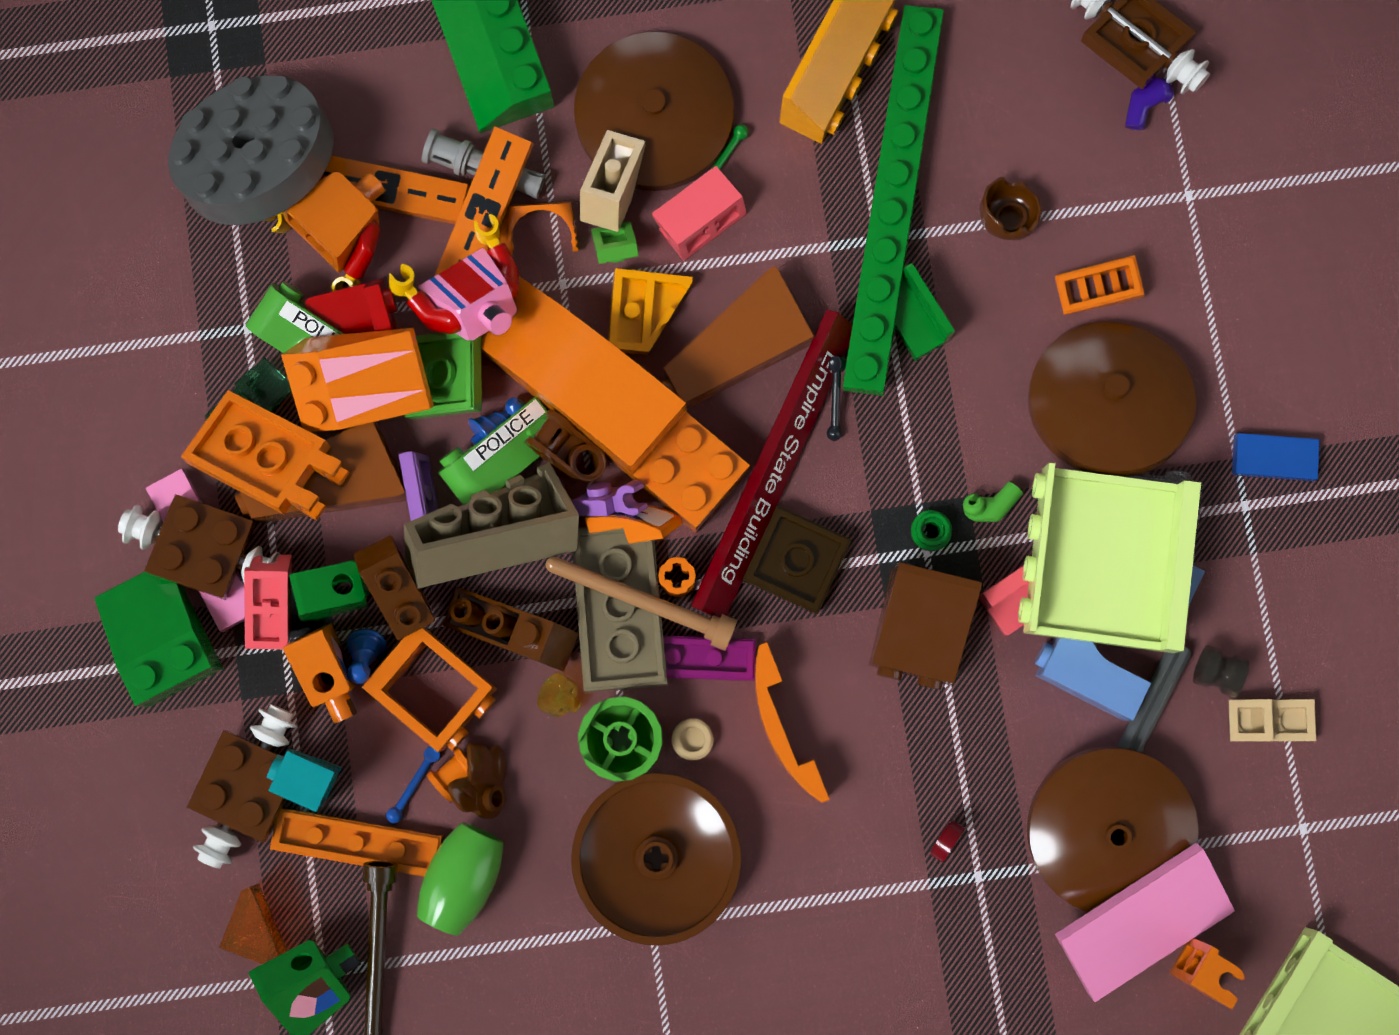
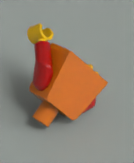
(338, 223)

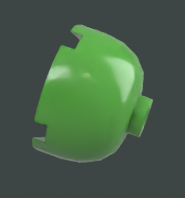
(620, 738)

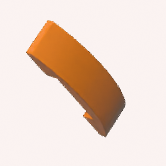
(806, 773)

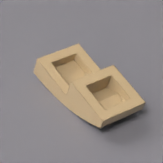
(1272, 720)

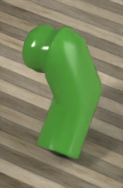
(992, 508)

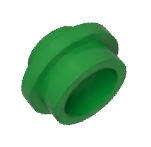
(940, 521)

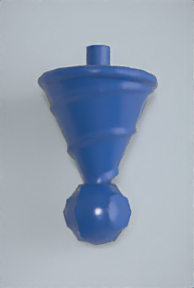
(485, 424)
(365, 648)

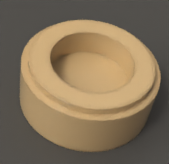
(692, 739)

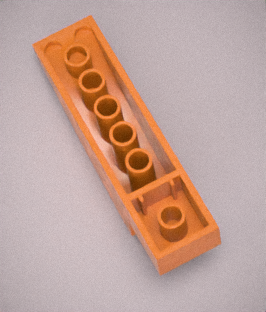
(616, 406)

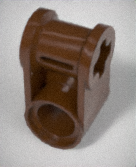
(561, 443)

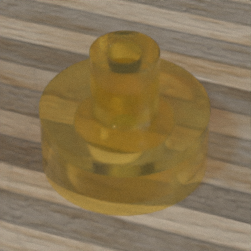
(558, 696)

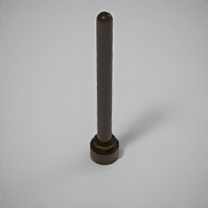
(379, 880)

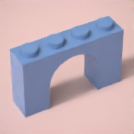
(1090, 677)

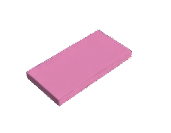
(1145, 922)

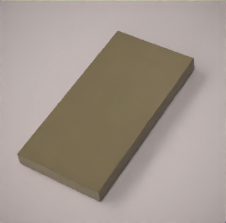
(618, 640)

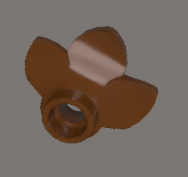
(483, 787)

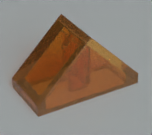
(253, 928)

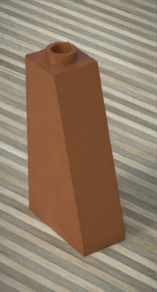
(743, 340)
(371, 479)

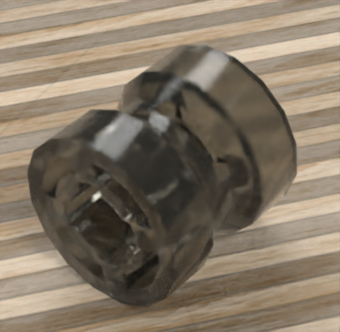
(1221, 671)

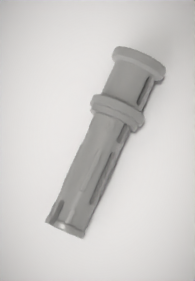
(465, 159)

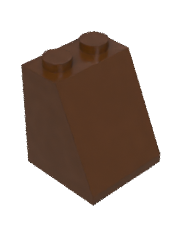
(924, 625)

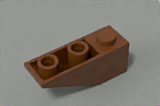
(511, 629)

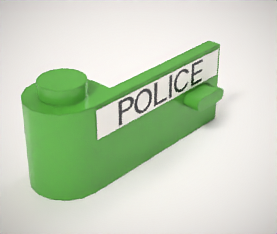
(284, 320)
(496, 456)

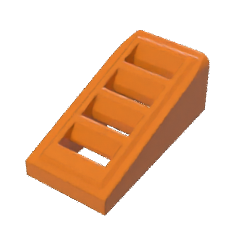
(1128, 264)

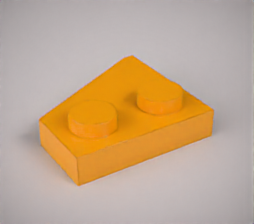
(642, 307)

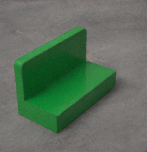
(919, 317)

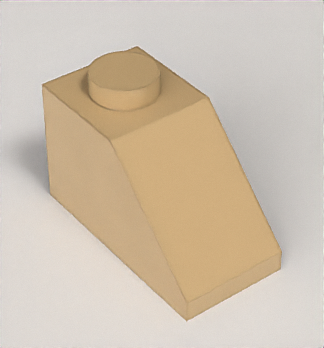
(611, 181)

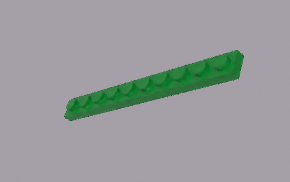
(893, 201)

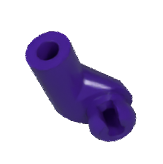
(1141, 100)

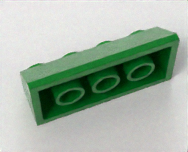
(494, 60)

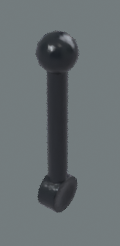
(837, 365)

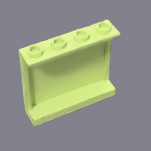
(1110, 559)
(1325, 994)

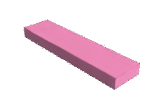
(224, 612)

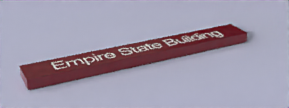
(773, 468)

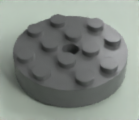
(250, 150)

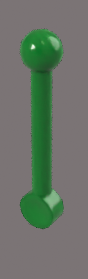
(740, 133)

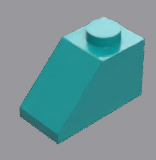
(302, 779)

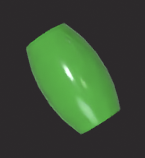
(459, 879)

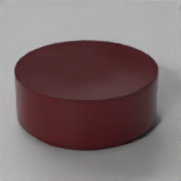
(947, 840)

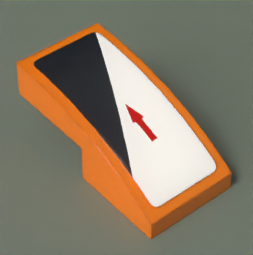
(645, 526)

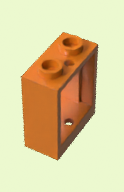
(396, 665)

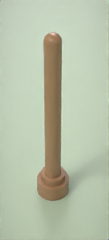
(716, 629)

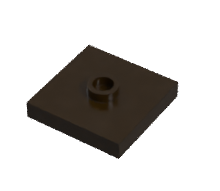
(796, 560)

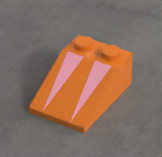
(356, 378)

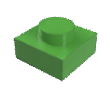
(614, 245)

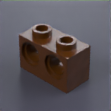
(393, 587)

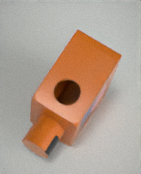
(319, 653)

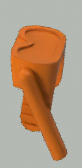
(515, 212)

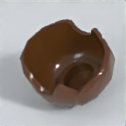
(1009, 210)

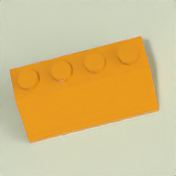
(833, 65)

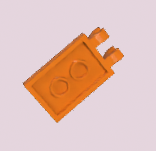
(263, 455)

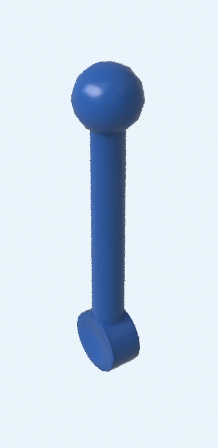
(395, 813)

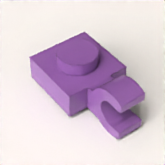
(605, 500)

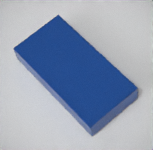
(1275, 457)

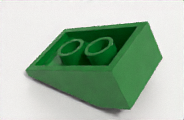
(155, 638)

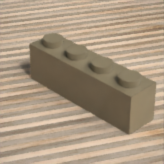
(493, 531)

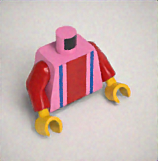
(470, 294)

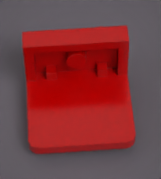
(357, 307)

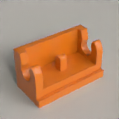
(1202, 969)

